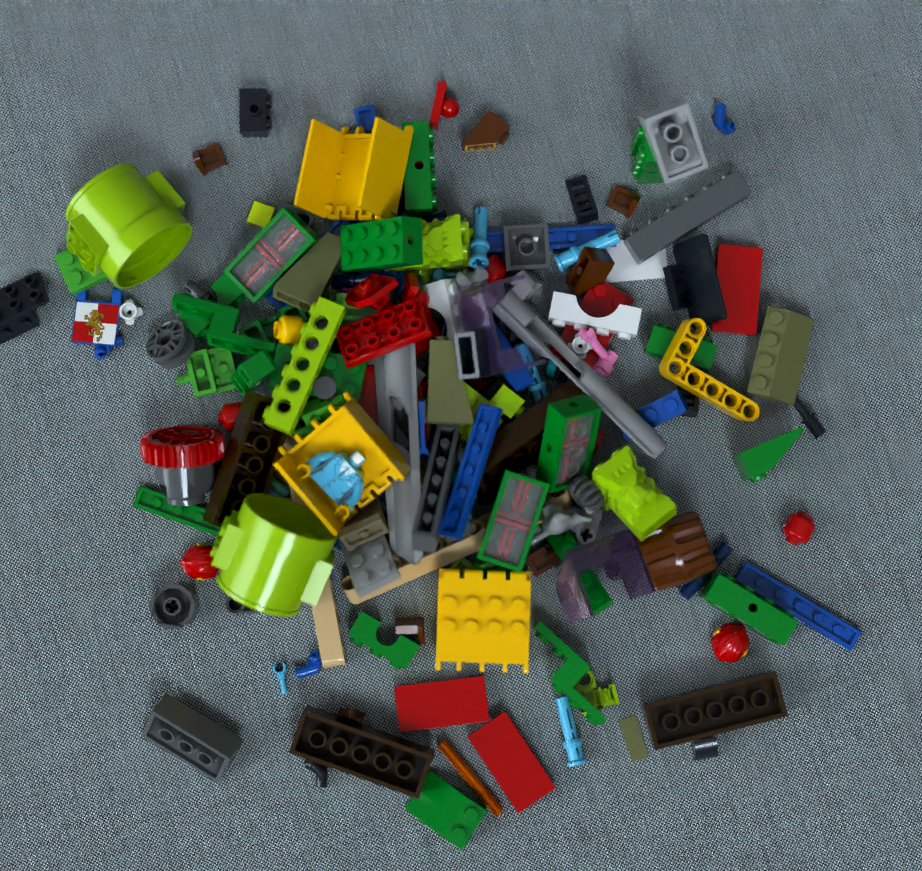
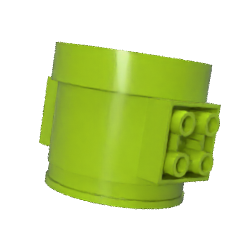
(127, 225)
(273, 555)

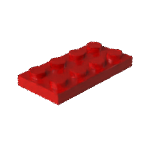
(598, 303)

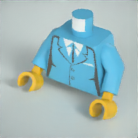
(337, 476)

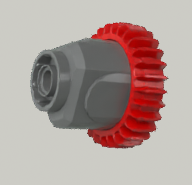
(184, 460)

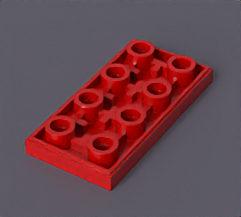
(739, 281)
(383, 332)
(441, 703)
(511, 762)

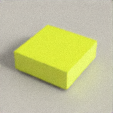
(260, 214)

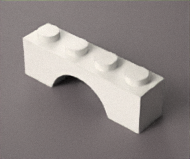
(443, 299)
(622, 321)

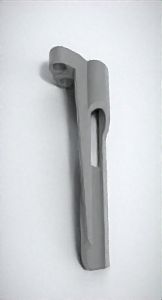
(533, 330)
(398, 378)

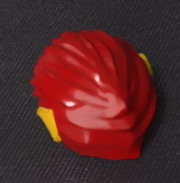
(198, 562)
(730, 642)

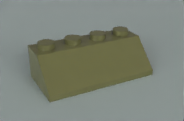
(780, 356)

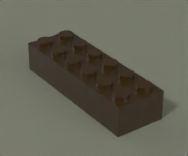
(520, 441)
(247, 460)
(714, 709)
(362, 751)

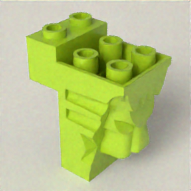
(445, 244)
(505, 399)
(632, 494)

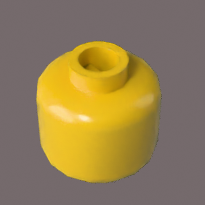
(288, 329)

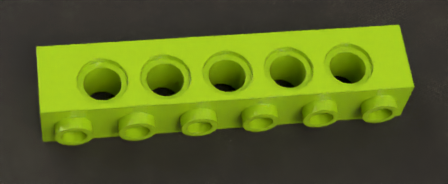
(287, 421)

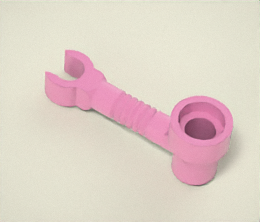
(606, 358)

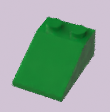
(758, 460)
(447, 810)

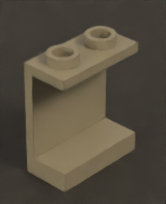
(365, 525)

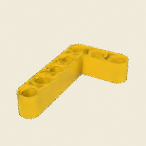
(701, 379)

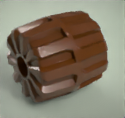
(678, 552)

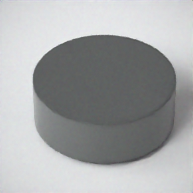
(325, 388)

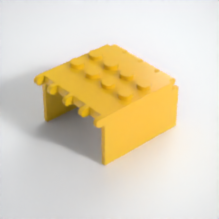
(353, 173)
(345, 430)
(483, 618)

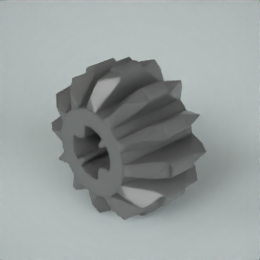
(586, 494)

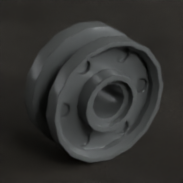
(170, 344)

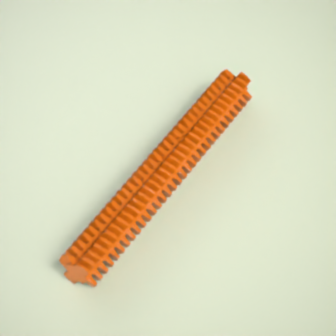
(471, 778)

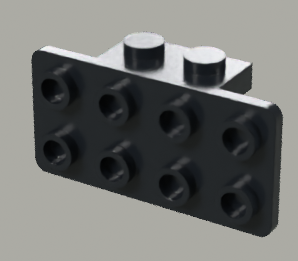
(695, 282)
(18, 303)

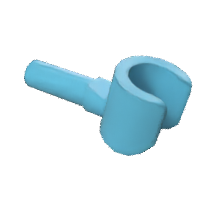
(440, 274)
(281, 675)

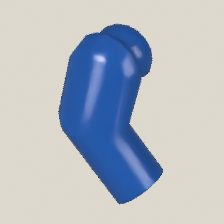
(721, 122)
(102, 351)
(312, 666)

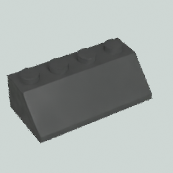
(191, 737)

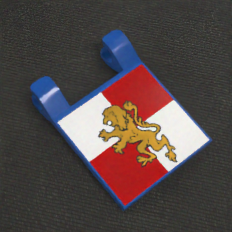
(97, 321)
(425, 428)

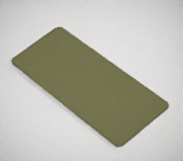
(633, 738)

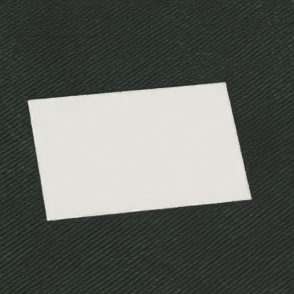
(627, 269)

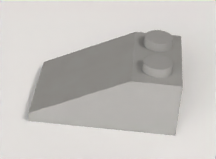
(674, 140)

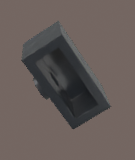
(254, 112)
(472, 354)

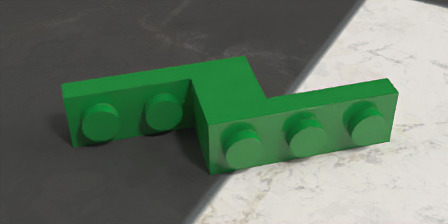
(223, 325)
(596, 593)
(569, 674)

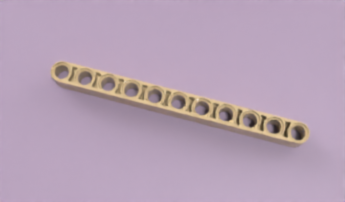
(445, 552)
(325, 611)

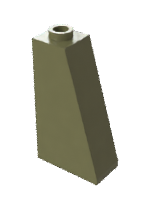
(311, 274)
(446, 393)

